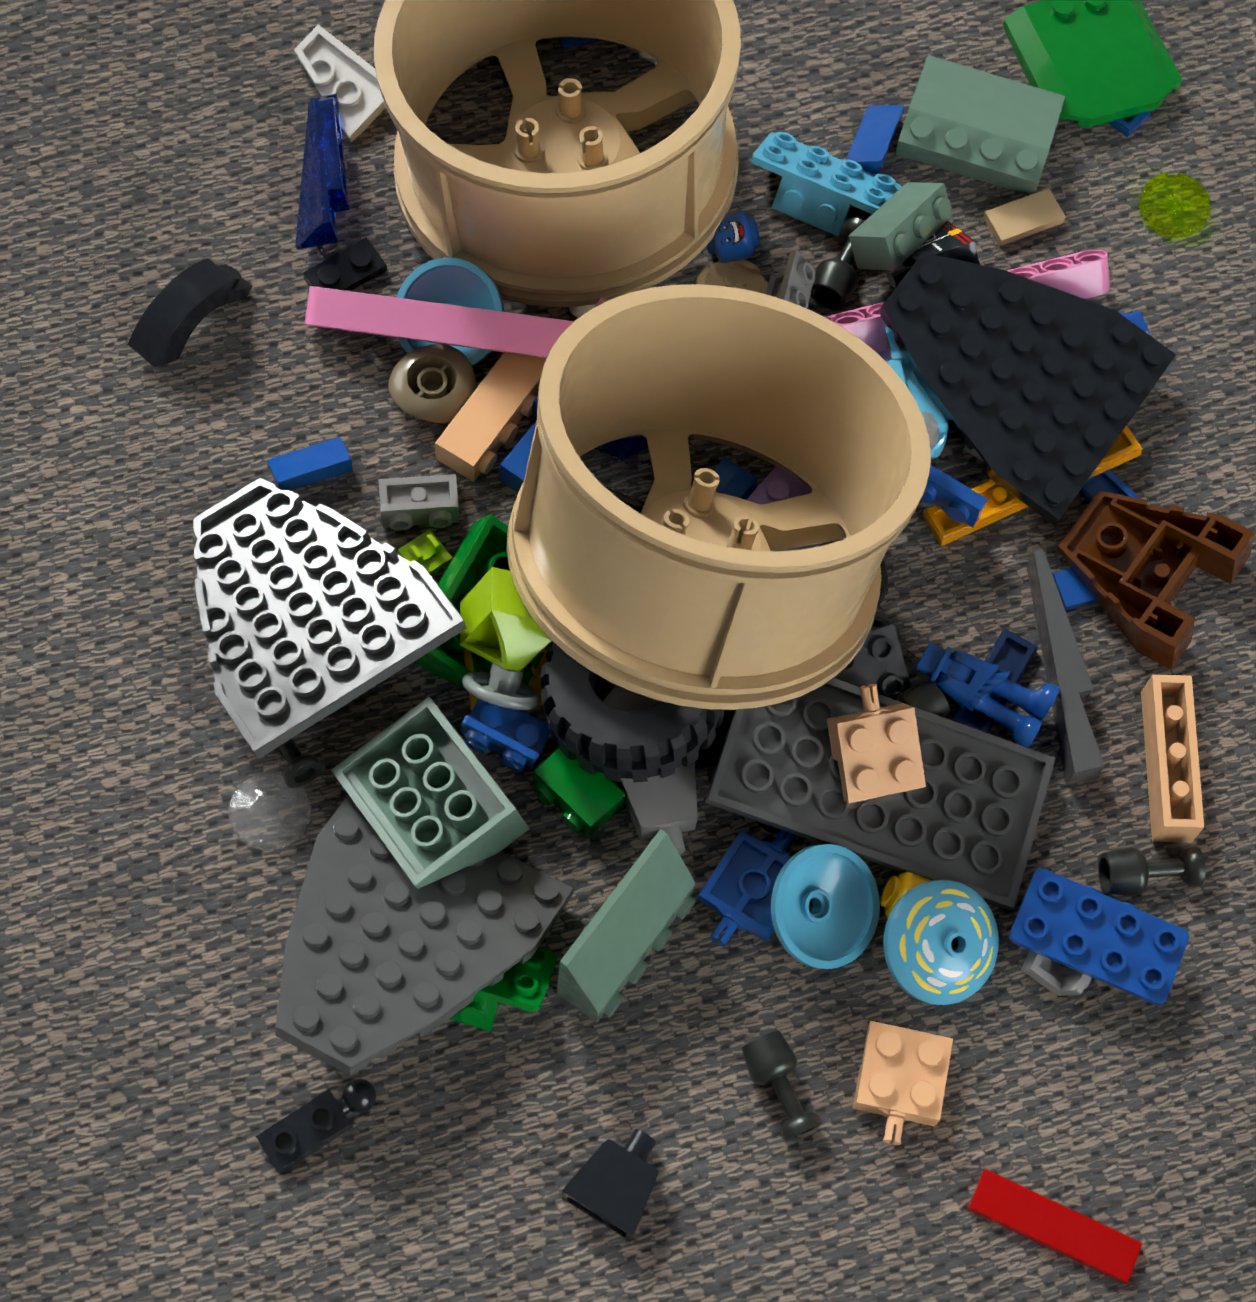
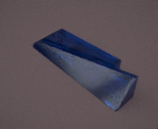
(323, 175)

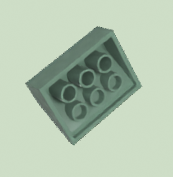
(980, 125)
(429, 796)
(626, 930)

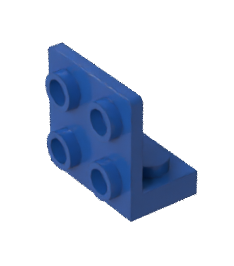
(507, 733)

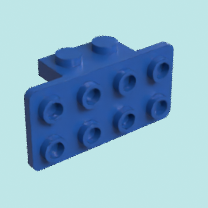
(1099, 936)

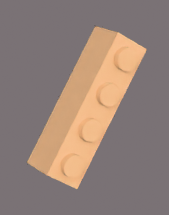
(490, 415)
(1172, 759)

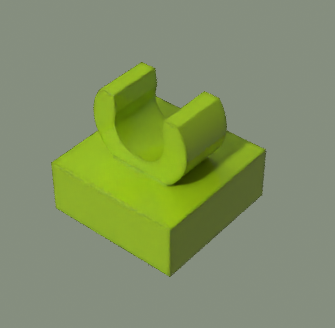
(426, 551)

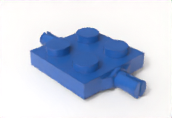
(744, 885)

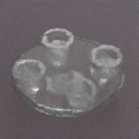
(268, 812)

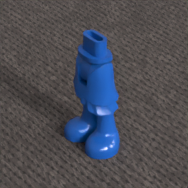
(972, 681)

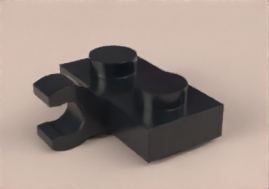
(346, 268)

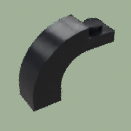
(182, 306)

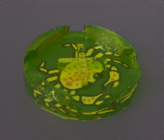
(1174, 205)

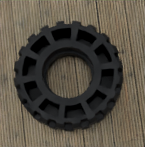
(617, 740)

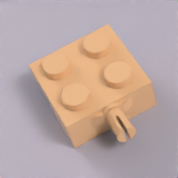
(877, 749)
(902, 1076)

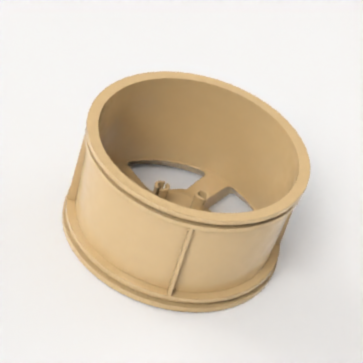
(567, 196)
(689, 590)

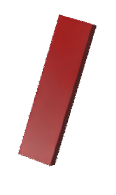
(1055, 1226)

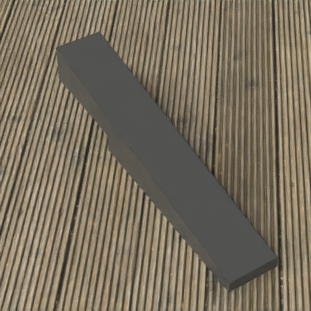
(1067, 670)

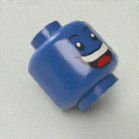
(735, 238)

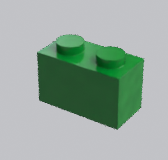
(583, 797)

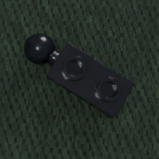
(315, 1124)

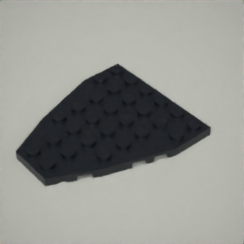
(1023, 372)

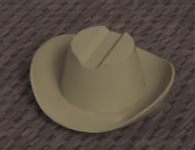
(432, 382)

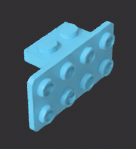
(819, 185)

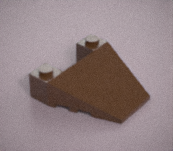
(1142, 556)

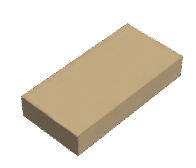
(1024, 217)

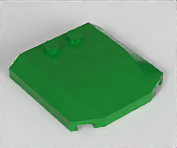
(1095, 55)

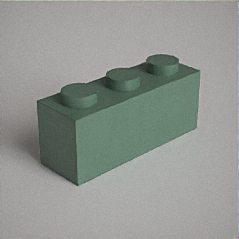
(900, 226)

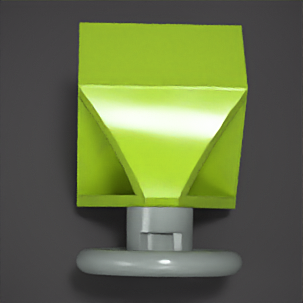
(504, 634)

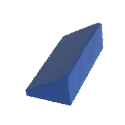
(875, 136)
(310, 464)

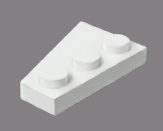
(341, 71)

